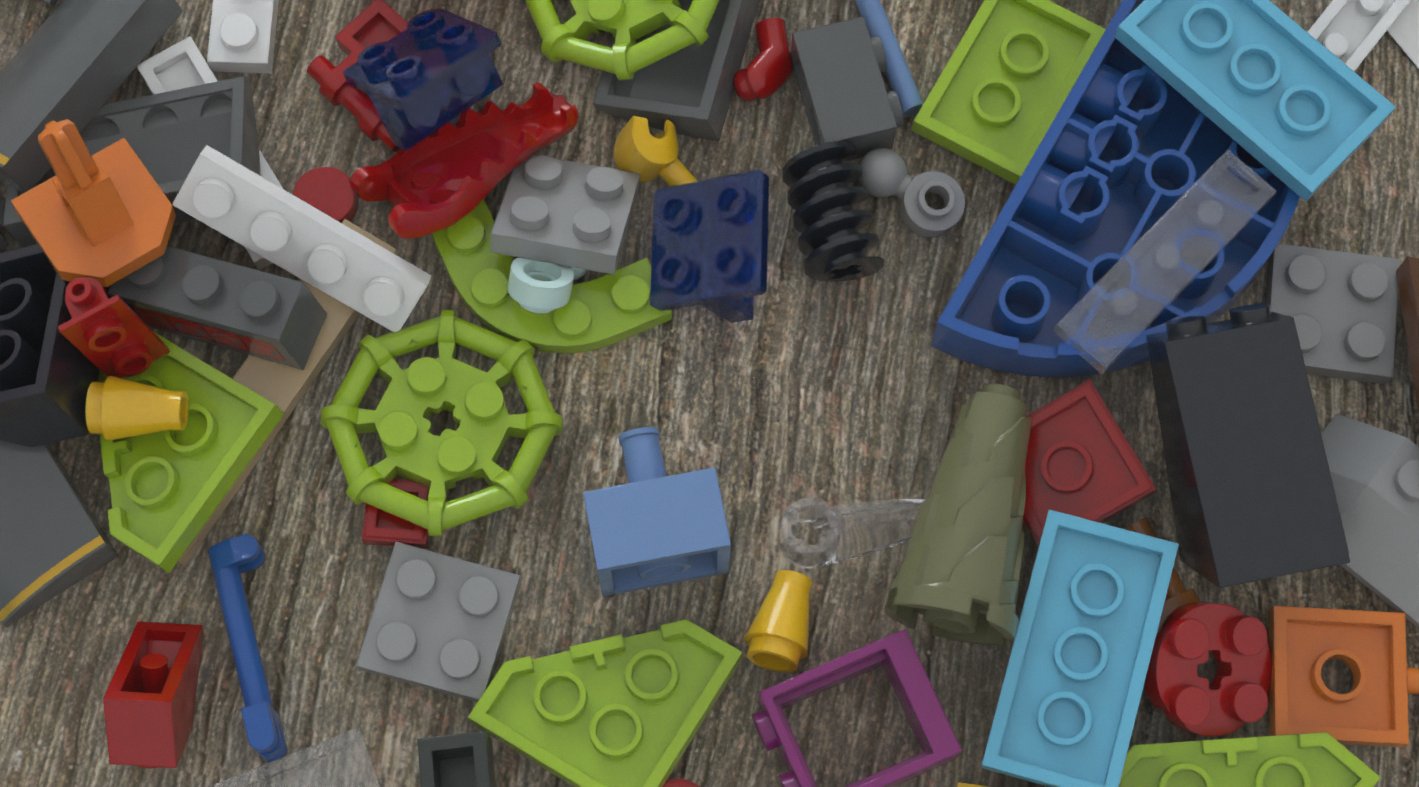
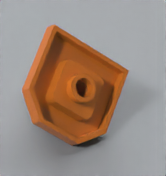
(98, 211)

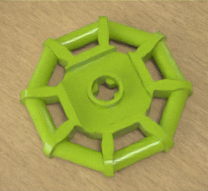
(626, 22)
(453, 456)

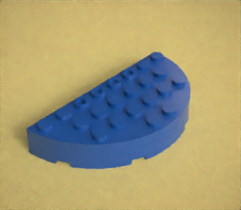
(1090, 192)

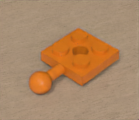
(1372, 649)

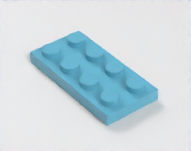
(1260, 83)
(1080, 654)

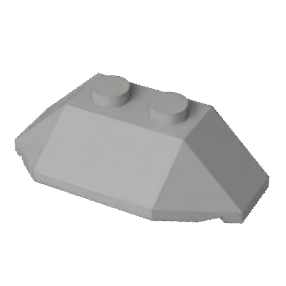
(1379, 508)

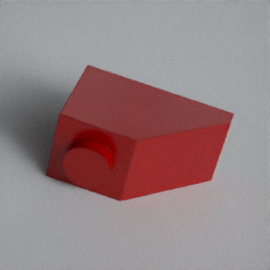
(153, 695)

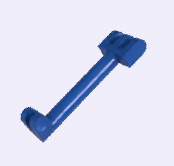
(261, 721)

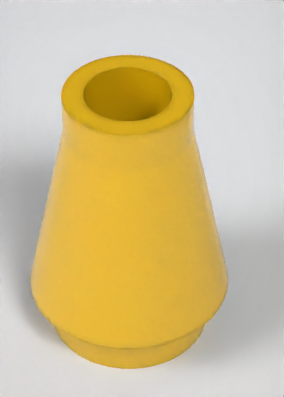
(132, 409)
(781, 626)

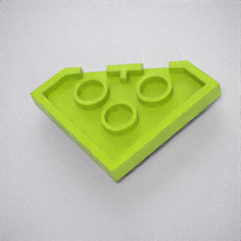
(175, 479)
(610, 705)
(1247, 762)

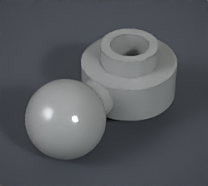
(886, 175)

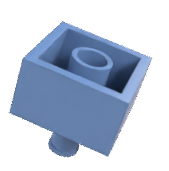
(657, 524)

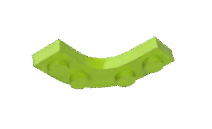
(594, 317)

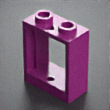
(911, 687)

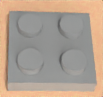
(566, 213)
(1340, 309)
(439, 622)

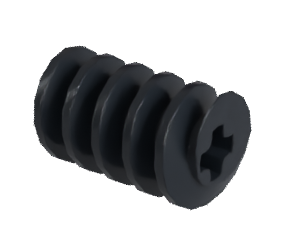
(827, 214)

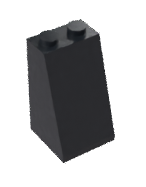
(1244, 448)

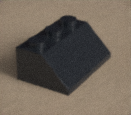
(40, 369)

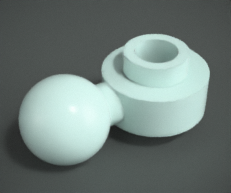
(541, 284)

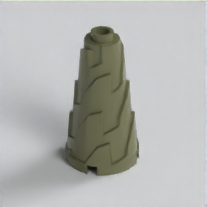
(968, 532)

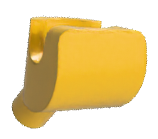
(650, 155)

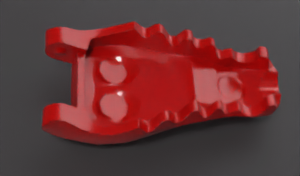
(462, 162)

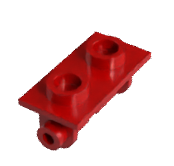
(109, 330)

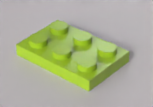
(1007, 83)

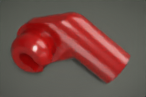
(770, 67)

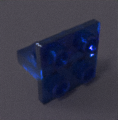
(427, 74)
(711, 245)

